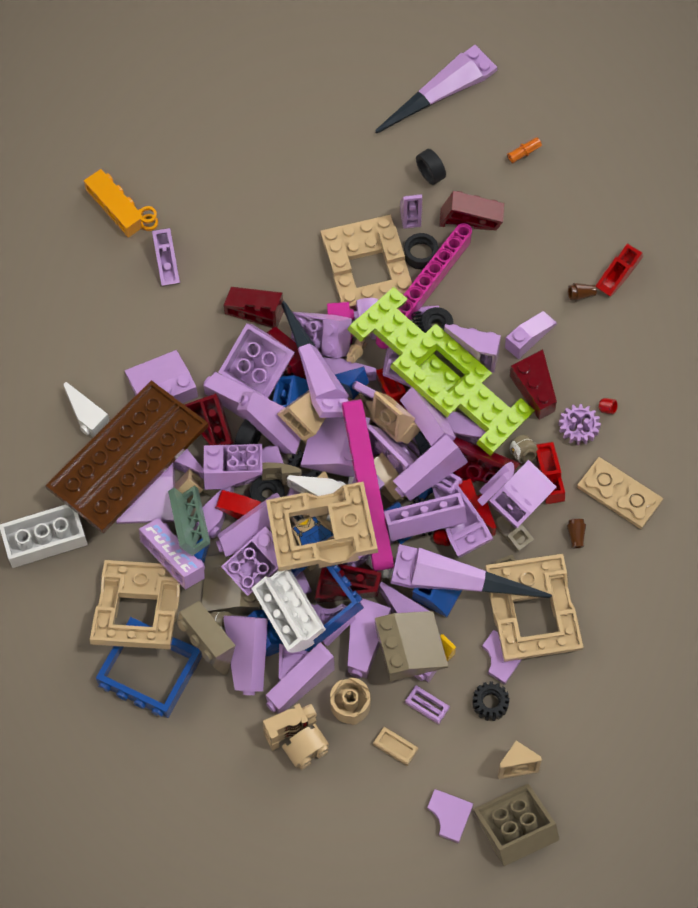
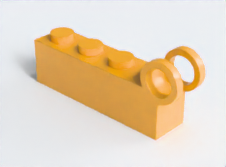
(117, 205)

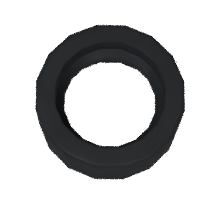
(430, 166)
(415, 239)

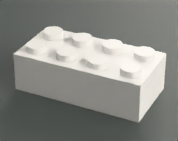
(42, 535)

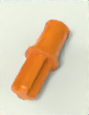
(524, 150)

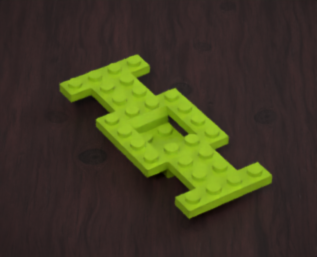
(434, 378)

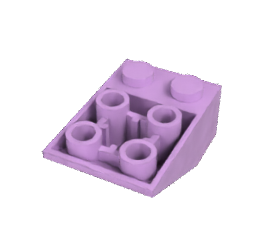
(327, 332)
(479, 344)
(231, 464)
(522, 494)
(253, 561)

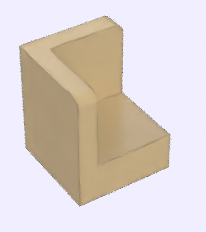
(187, 481)

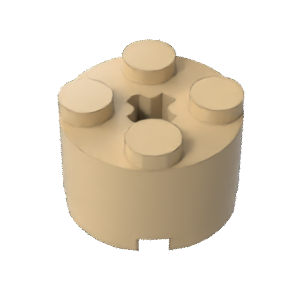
(346, 690)
(306, 746)

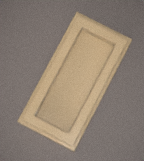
(395, 746)

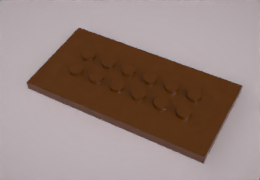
(127, 456)

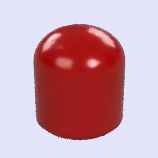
(608, 406)
(440, 536)

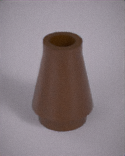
(581, 291)
(576, 532)

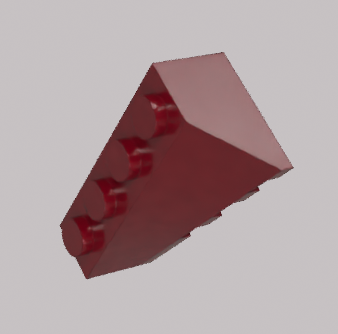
(480, 464)

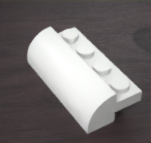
(289, 610)

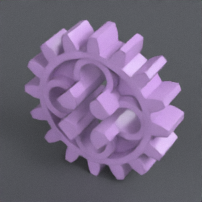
(578, 414)

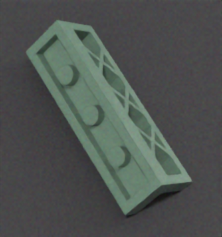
(185, 523)

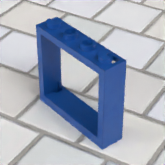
(343, 616)
(140, 699)

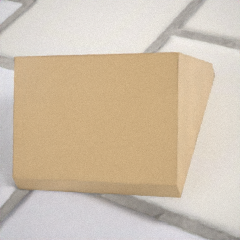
(390, 416)
(519, 762)

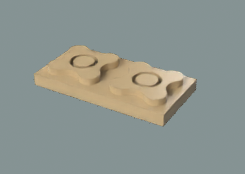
(620, 493)

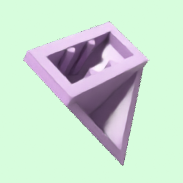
(288, 660)

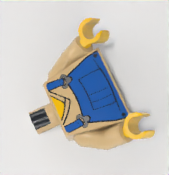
(311, 530)

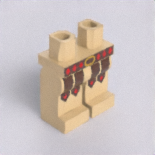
(288, 724)

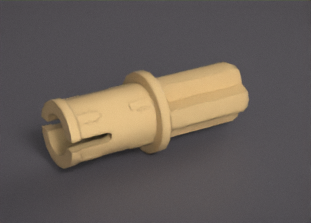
(355, 351)

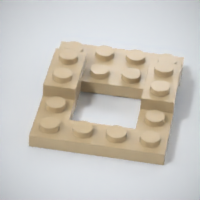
(363, 240)
(349, 522)
(549, 576)
(141, 582)

